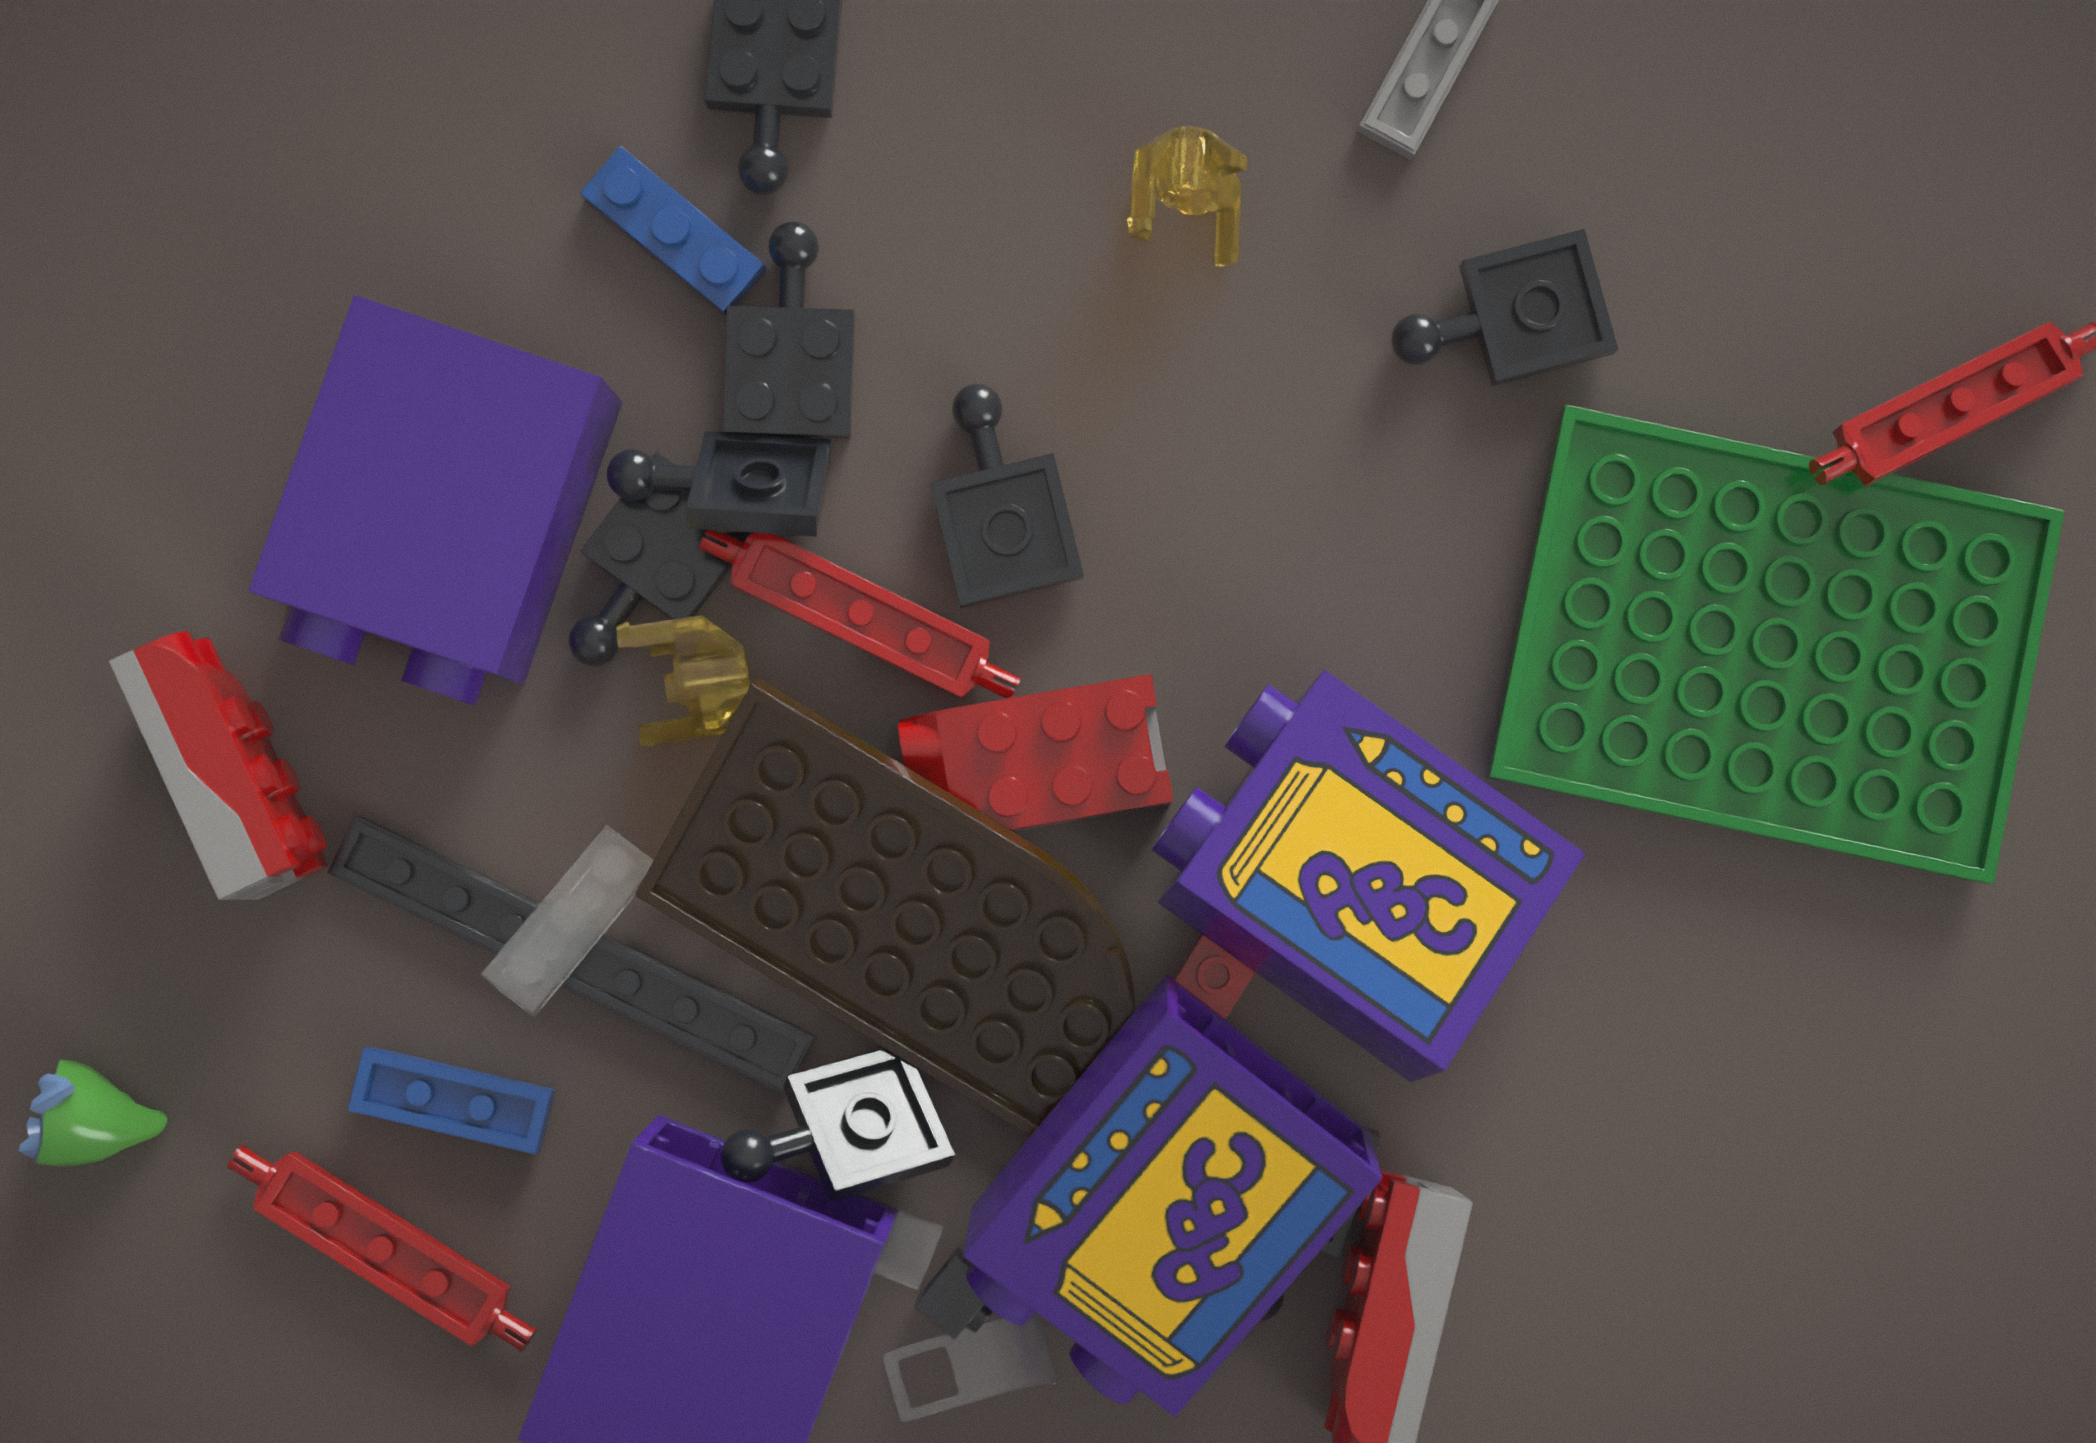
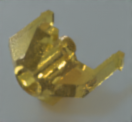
(1189, 173)
(707, 675)

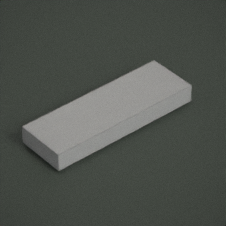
(1424, 73)

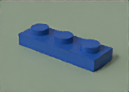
(673, 230)
(451, 1100)

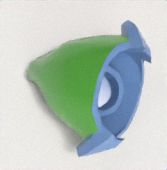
(85, 1118)

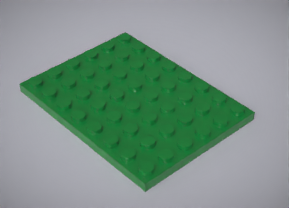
(1776, 646)

